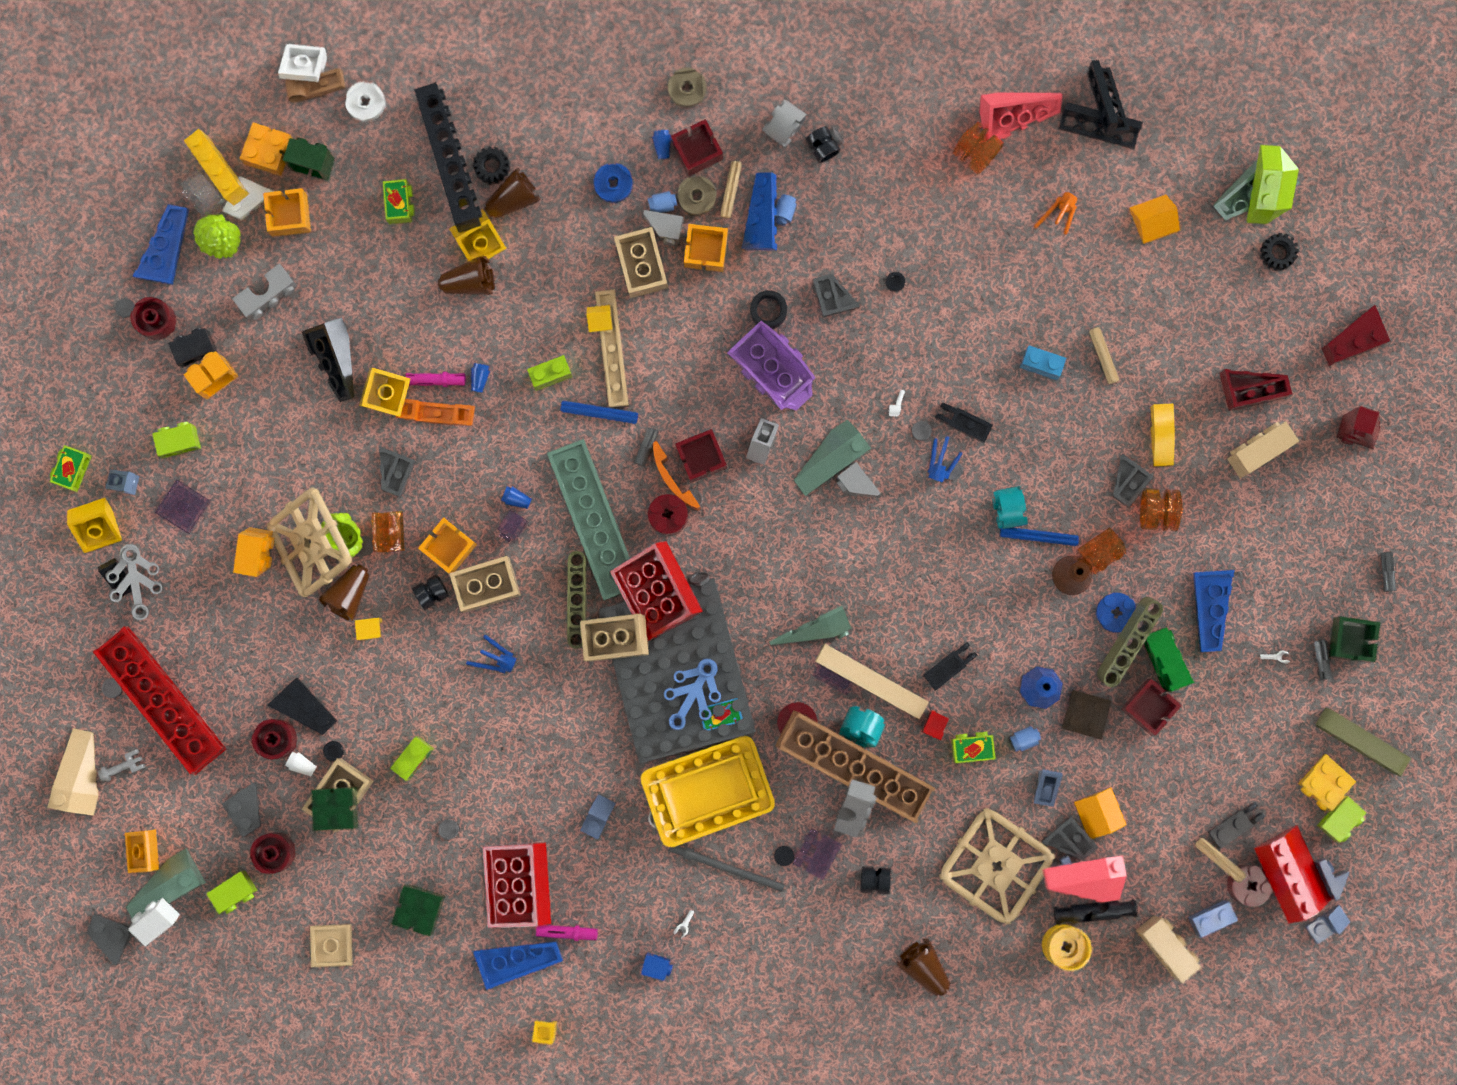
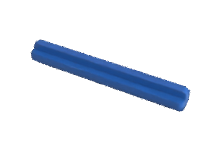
(599, 412)
(1040, 536)

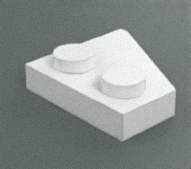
(250, 202)

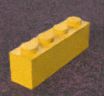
(216, 167)

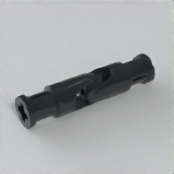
(1079, 912)

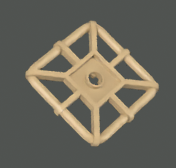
(312, 552)
(1001, 878)

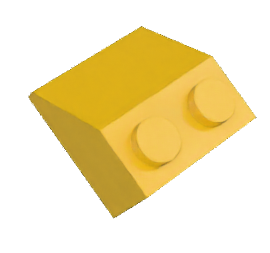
(479, 240)
(384, 392)
(93, 525)

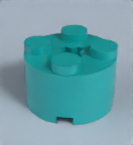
(1010, 507)
(862, 727)

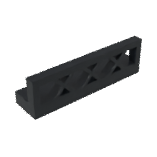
(1103, 100)
(1092, 115)

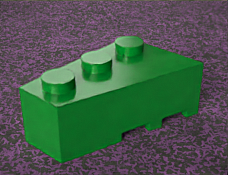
(1167, 660)

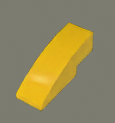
(1163, 434)

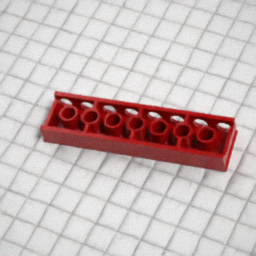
(159, 700)

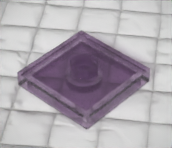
(182, 506)

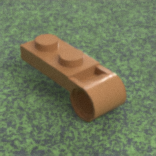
(302, 90)

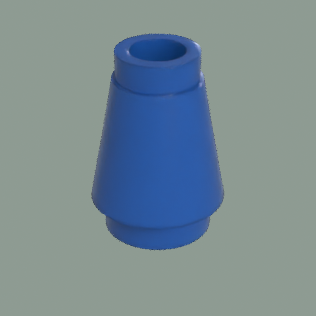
(662, 143)
(479, 377)
(515, 498)

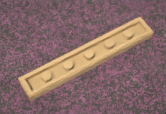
(613, 354)
(871, 681)

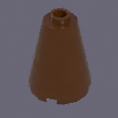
(511, 195)
(469, 278)
(1065, 575)
(346, 592)
(924, 967)

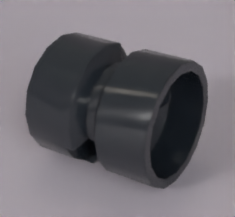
(821, 142)
(430, 592)
(875, 880)

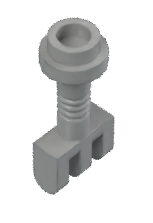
(105, 774)

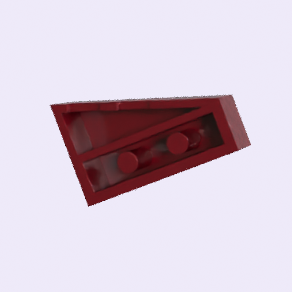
(1359, 337)
(1250, 388)
(1360, 427)

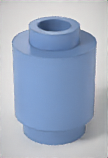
(662, 202)
(785, 209)
(1025, 739)

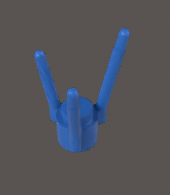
(938, 471)
(505, 661)

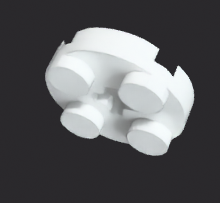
(376, 103)

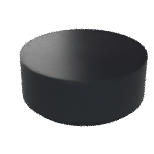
(895, 282)
(333, 750)

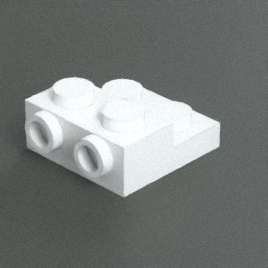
(302, 63)

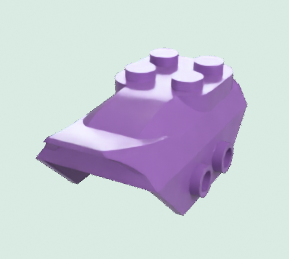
(774, 366)

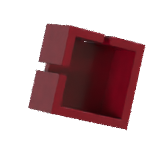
(697, 151)
(701, 455)
(1148, 707)

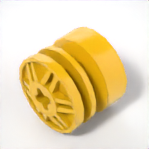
(1076, 952)

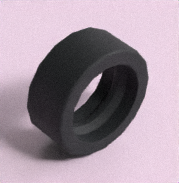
(769, 294)

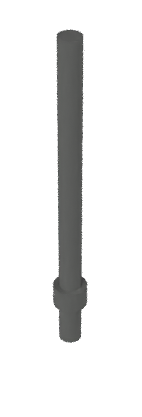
(689, 854)

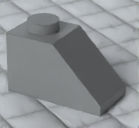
(665, 226)
(762, 441)
(856, 482)

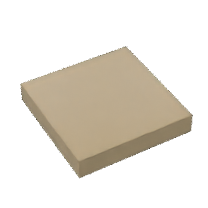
(331, 945)

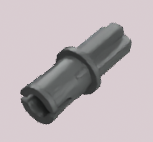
(646, 447)
(1388, 572)
(1323, 660)

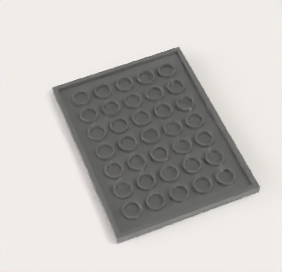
(647, 677)

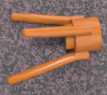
(1066, 204)

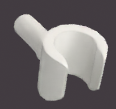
(894, 410)
(1275, 656)
(683, 926)

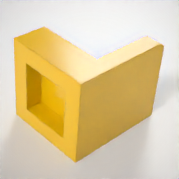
(599, 318)
(368, 628)
(544, 1032)

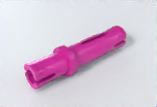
(430, 379)
(576, 933)

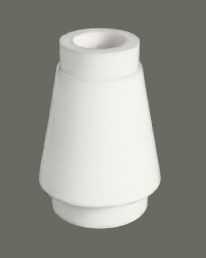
(300, 764)

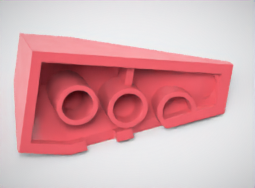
(1009, 111)
(1093, 879)

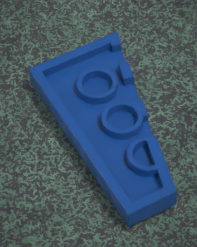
(760, 225)
(163, 253)
(1212, 601)
(513, 962)

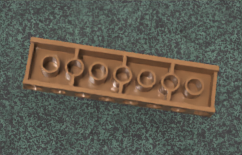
(848, 761)

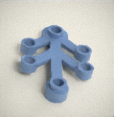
(694, 690)

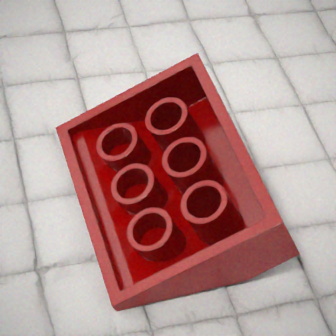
(656, 588)
(1293, 875)
(517, 885)

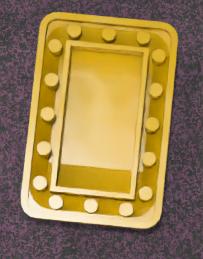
(707, 791)

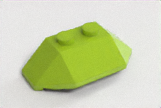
(1272, 185)

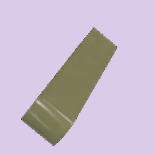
(573, 590)
(1129, 631)
(1363, 742)

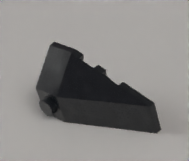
(332, 348)

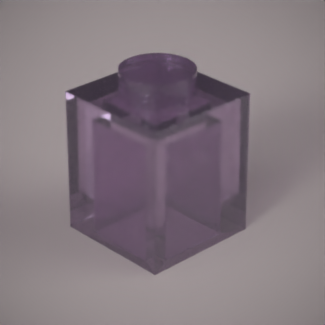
(512, 526)

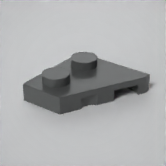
(832, 296)
(394, 471)
(1130, 481)
(244, 810)
(1071, 839)
(109, 936)

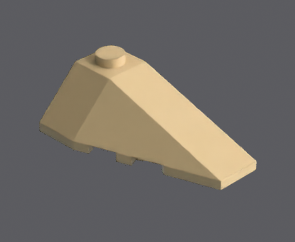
(76, 781)

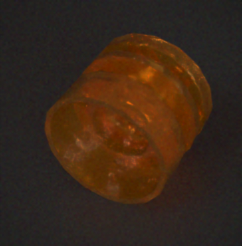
(978, 148)
(1165, 510)

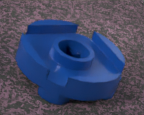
(614, 194)
(1110, 602)

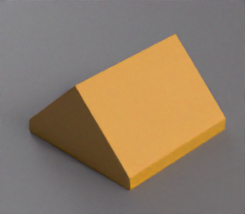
(1155, 218)
(1100, 813)
(141, 851)

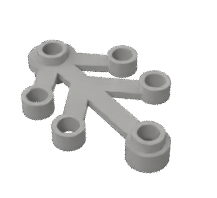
(133, 578)

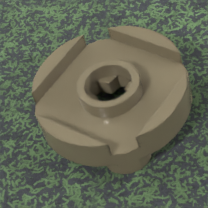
(678, 81)
(696, 185)

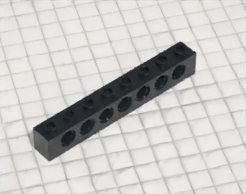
(463, 218)

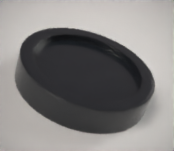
(784, 855)

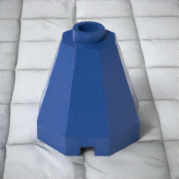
(1033, 691)

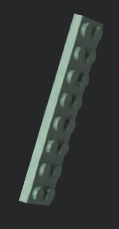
(590, 513)

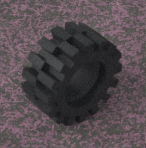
(500, 173)
(1287, 243)

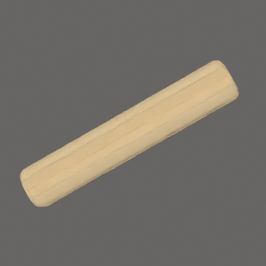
(731, 188)
(1104, 355)
(1218, 858)

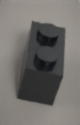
(192, 347)

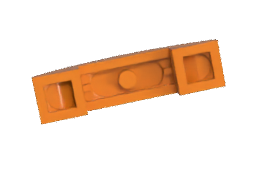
(437, 413)
(660, 458)

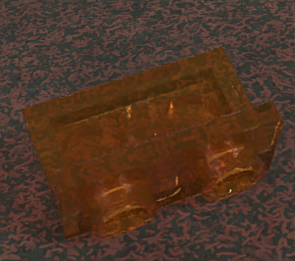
(388, 532)
(1102, 550)

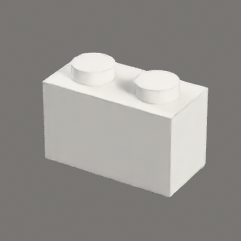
(153, 921)

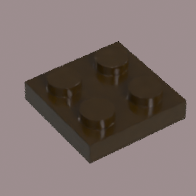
(1086, 714)

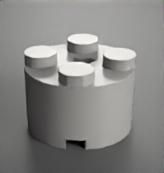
(785, 123)

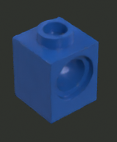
(656, 966)

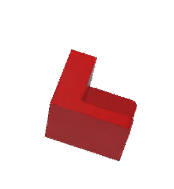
(935, 725)

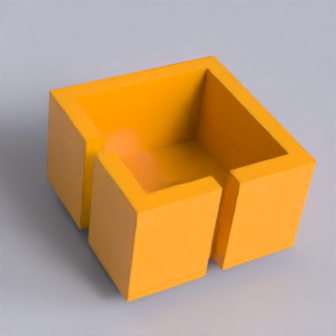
(264, 148)
(289, 215)
(707, 247)
(210, 375)
(449, 547)
(253, 552)

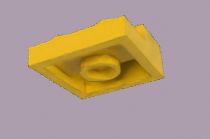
(1326, 783)

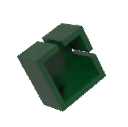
(302, 157)
(1351, 639)
(333, 810)
(418, 910)

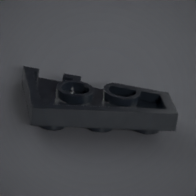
(301, 705)

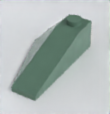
(1238, 196)
(837, 452)
(824, 627)
(171, 882)

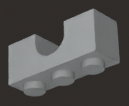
(279, 285)
(855, 808)

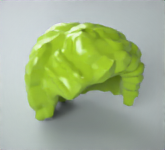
(217, 236)
(349, 532)

